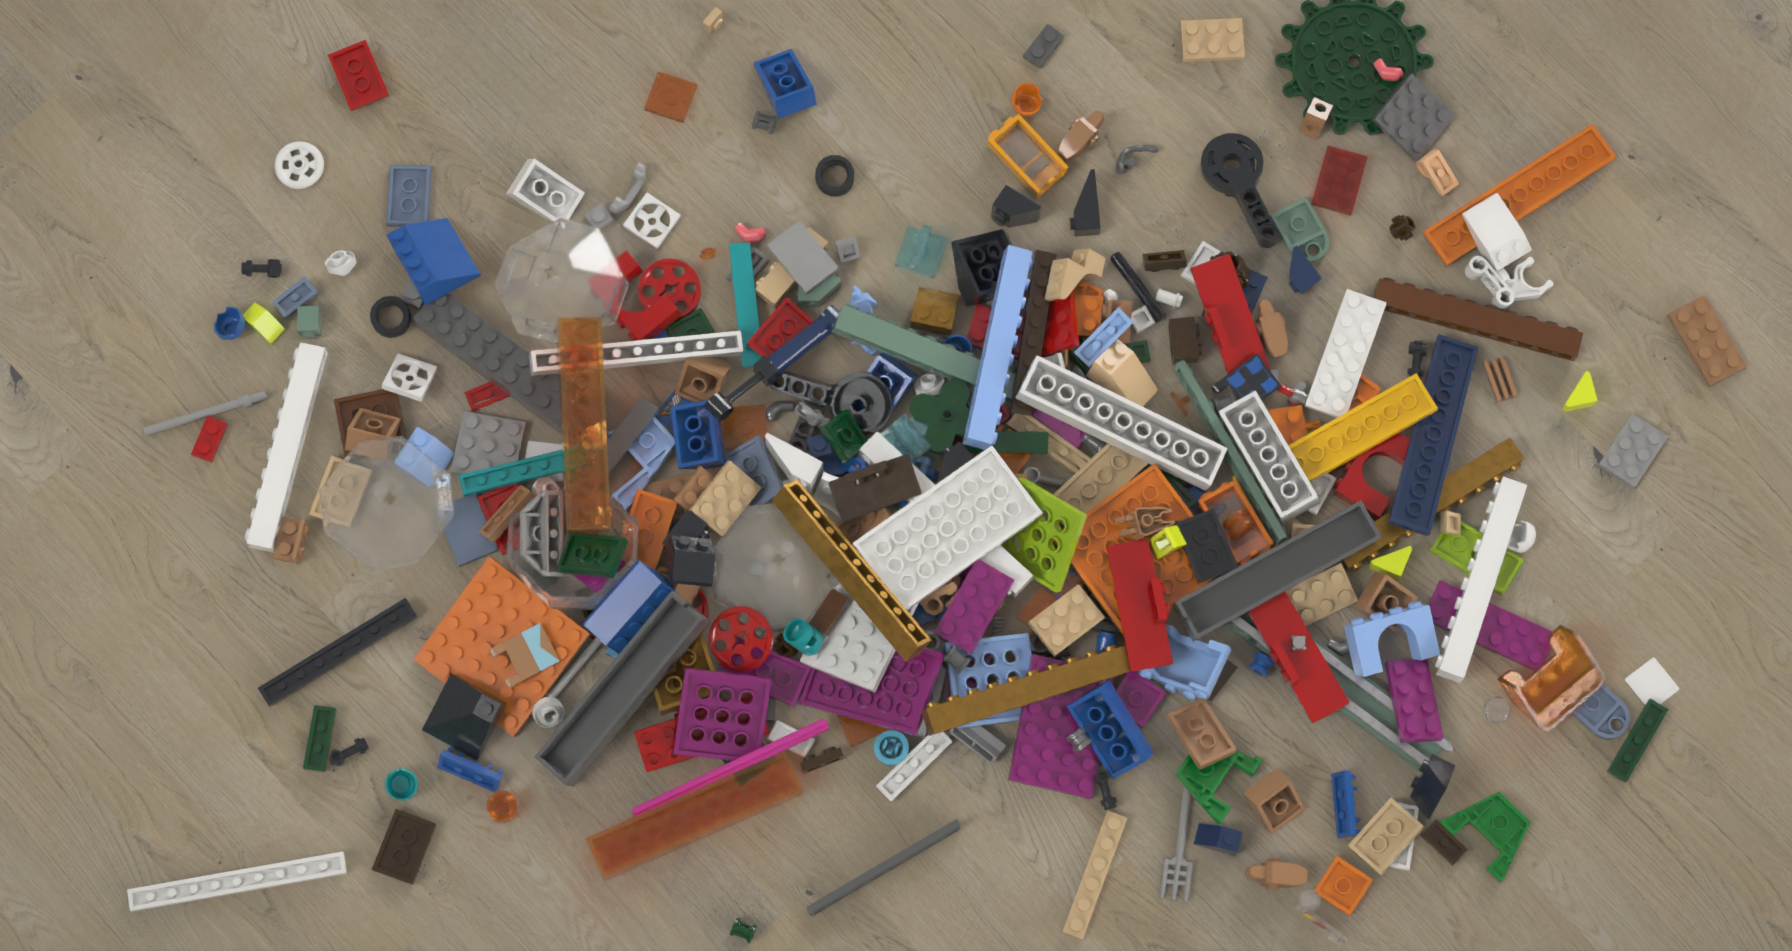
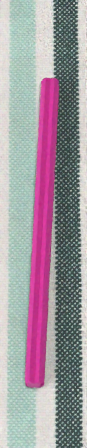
(736, 765)

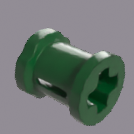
(743, 930)

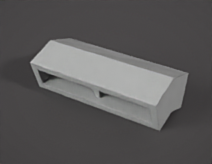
(980, 742)

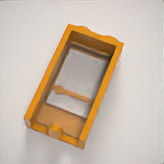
(1027, 155)

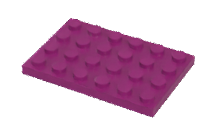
(894, 705)
(1040, 749)

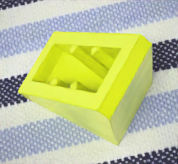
(263, 323)
(1583, 394)
(1167, 541)
(1392, 563)

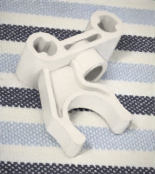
(1500, 283)

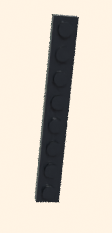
(337, 652)

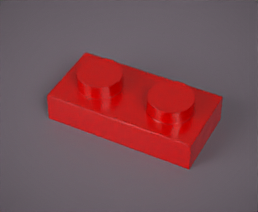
(209, 439)

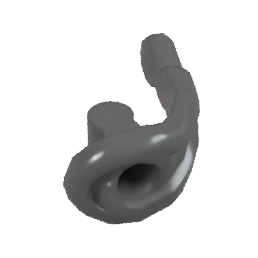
(1123, 162)

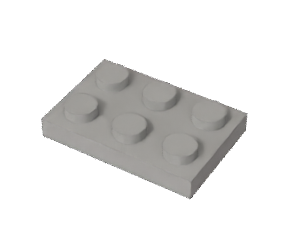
(1632, 451)

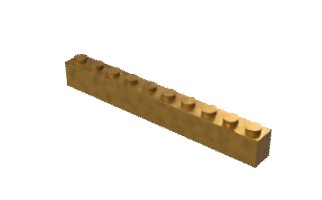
(1455, 490)
(851, 570)
(1025, 691)

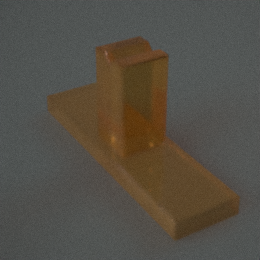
(1180, 403)

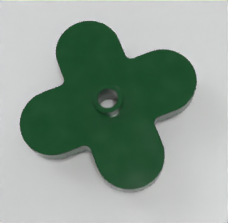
(930, 411)

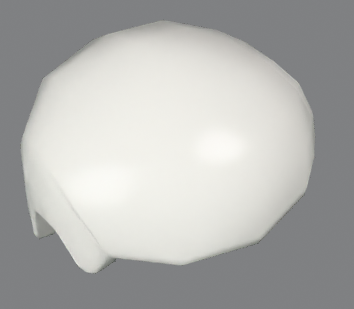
(1522, 537)

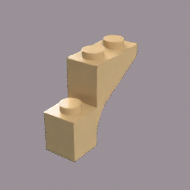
(1067, 273)

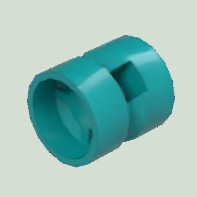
(803, 637)

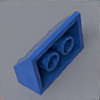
(697, 437)

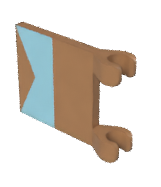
(529, 653)

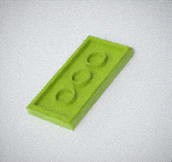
(1459, 549)

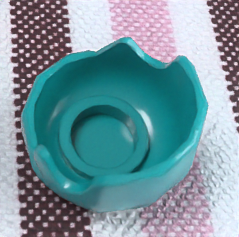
(401, 784)

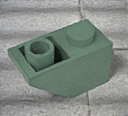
(820, 293)

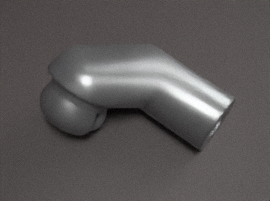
(776, 407)
(1340, 648)

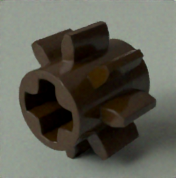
(1402, 227)
(784, 648)

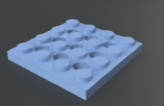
(997, 647)

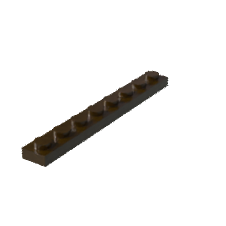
(1033, 326)

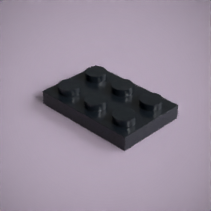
(1206, 546)

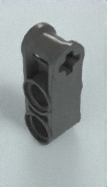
(797, 437)

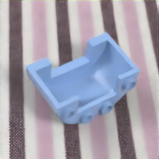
(1194, 666)

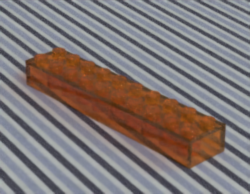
(583, 425)
(694, 815)

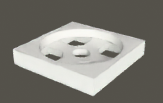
(646, 229)
(417, 394)

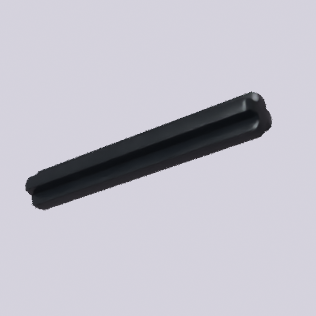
(1137, 286)

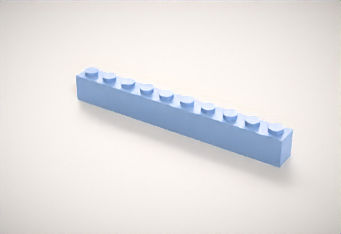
(997, 348)

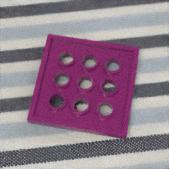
(716, 682)

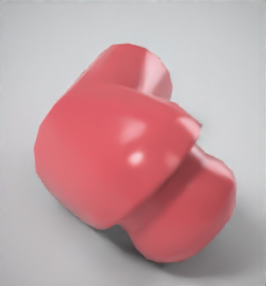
(1387, 73)
(752, 235)

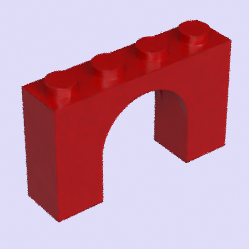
(651, 321)
(1354, 487)

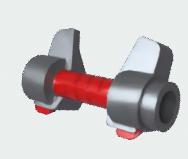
(1296, 395)

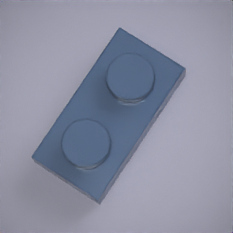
(295, 296)

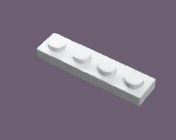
(913, 765)

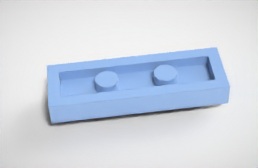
(1103, 337)

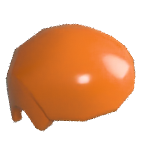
(1026, 99)

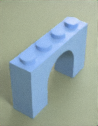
(1364, 636)

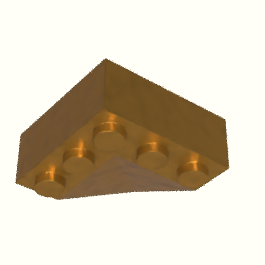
(670, 687)

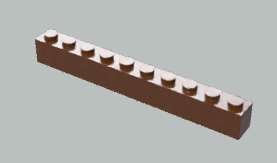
(1479, 319)

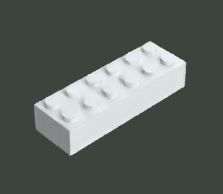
(1269, 457)

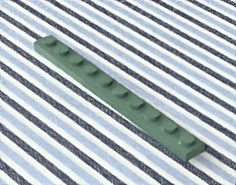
(1234, 459)

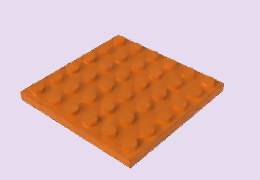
(1101, 530)
(485, 615)

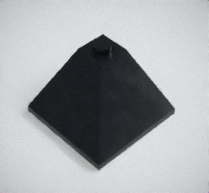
(978, 265)
(464, 716)

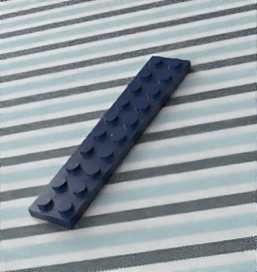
(1433, 437)

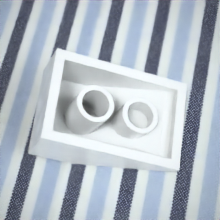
(545, 191)
(1496, 232)
(795, 463)

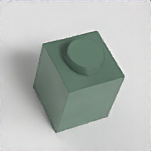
(309, 321)

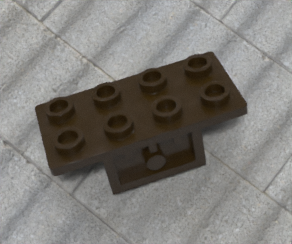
(874, 487)

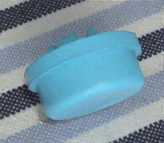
(891, 747)

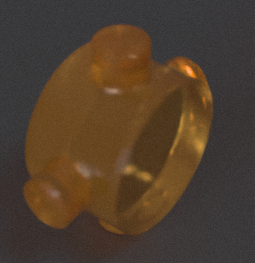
(708, 253)

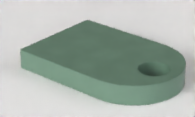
(1301, 227)

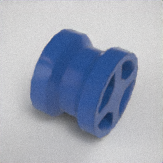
(1261, 664)

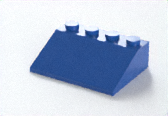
(433, 258)

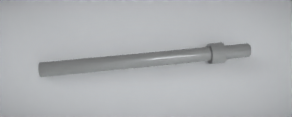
(244, 400)

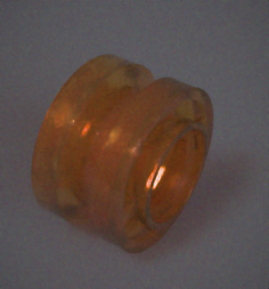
(1238, 523)
(495, 799)

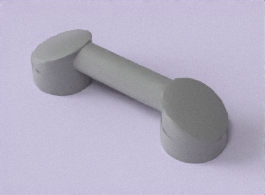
(620, 205)
(1034, 476)

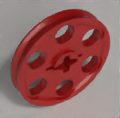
(668, 278)
(743, 648)

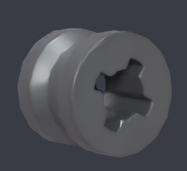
(1079, 739)

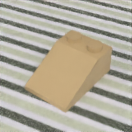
(1123, 374)

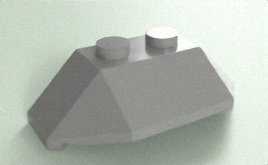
(543, 532)

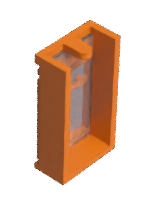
(1226, 501)

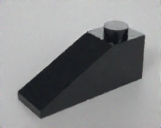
(1086, 213)

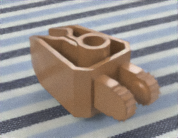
(1081, 136)
(1271, 329)
(1144, 522)
(1277, 874)

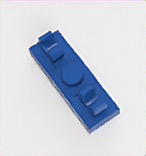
(470, 770)
(1344, 804)

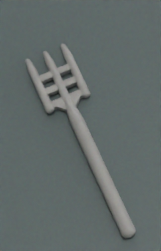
(1178, 860)

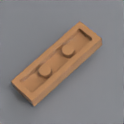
(500, 520)

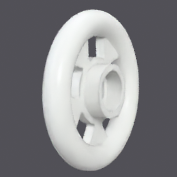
(303, 181)

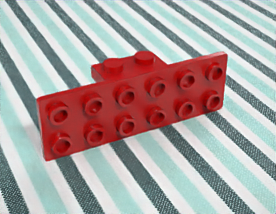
(1227, 312)
(1140, 605)
(1302, 669)
(657, 741)

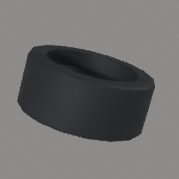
(834, 160)
(388, 301)

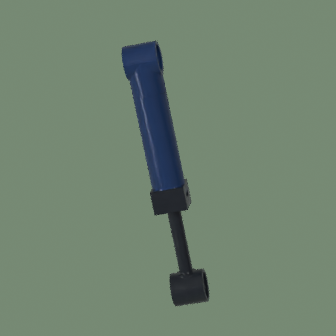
(770, 367)

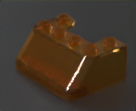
(1557, 684)

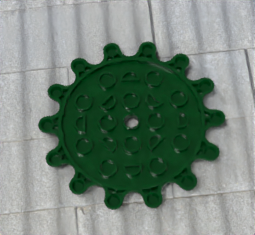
(1344, 32)

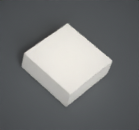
(1142, 320)

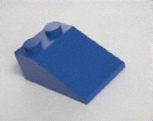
(785, 83)
(895, 375)

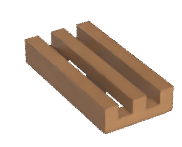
(1494, 363)

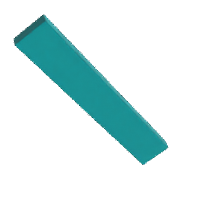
(744, 299)
(511, 473)

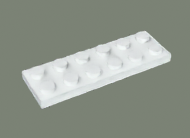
(1345, 354)

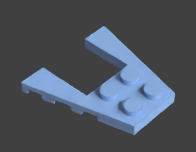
(650, 452)

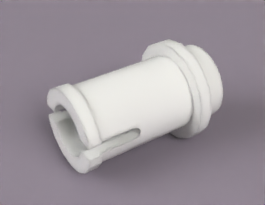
(1169, 298)

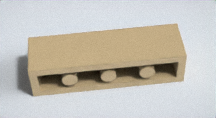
(778, 282)

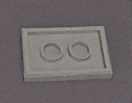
(802, 257)

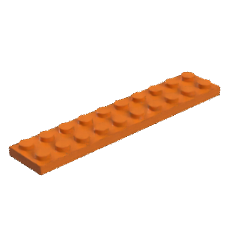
(1526, 190)

